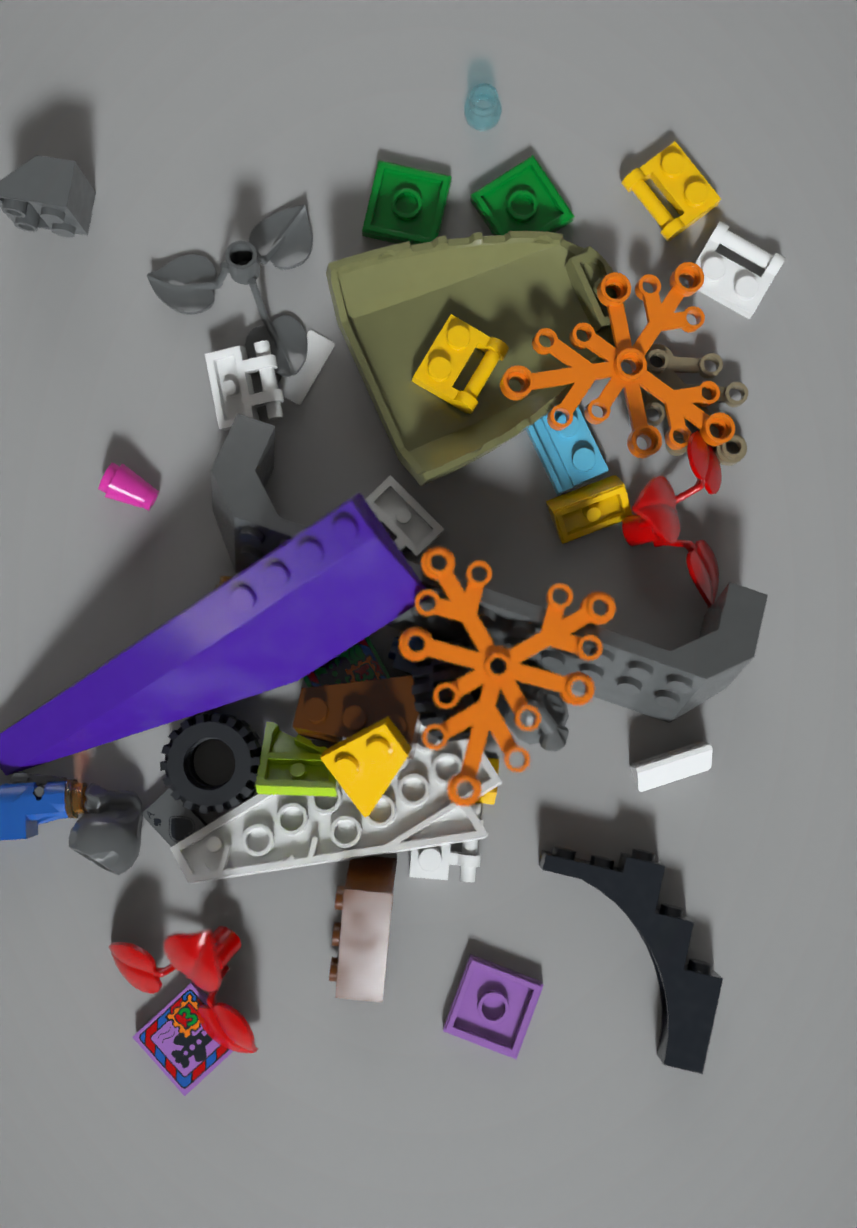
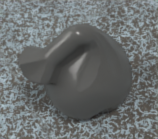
(554, 714)
(109, 829)

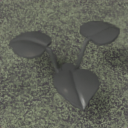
(282, 238)

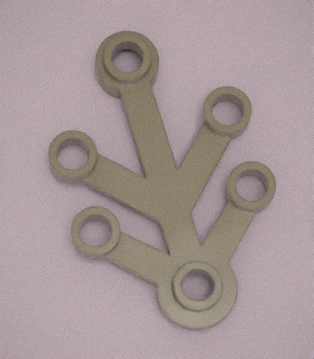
(667, 374)

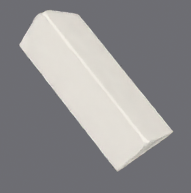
(672, 765)

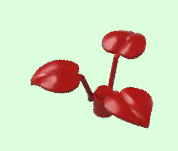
(659, 522)
(204, 961)

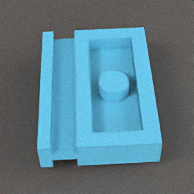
(567, 454)

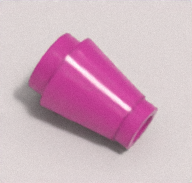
(127, 487)

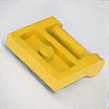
(681, 186)
(448, 358)

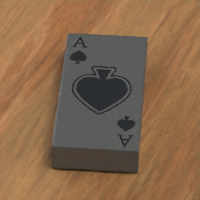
(172, 818)

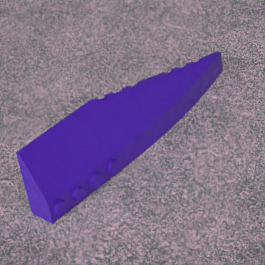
(235, 642)

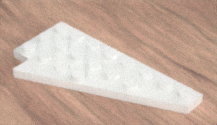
(313, 830)

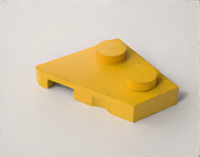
(367, 762)

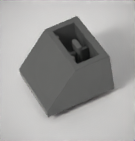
(48, 196)

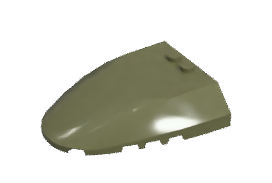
(504, 286)

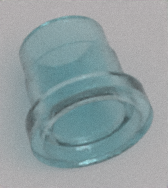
(479, 117)

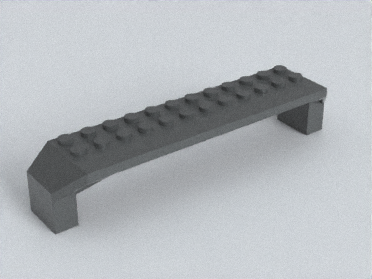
(625, 673)

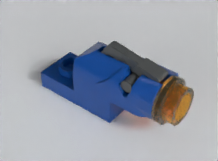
(37, 800)

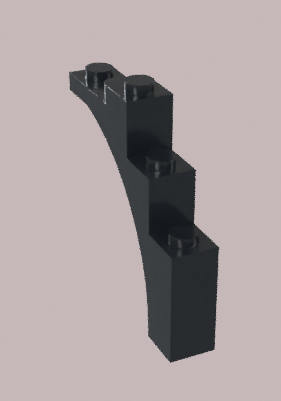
(686, 990)

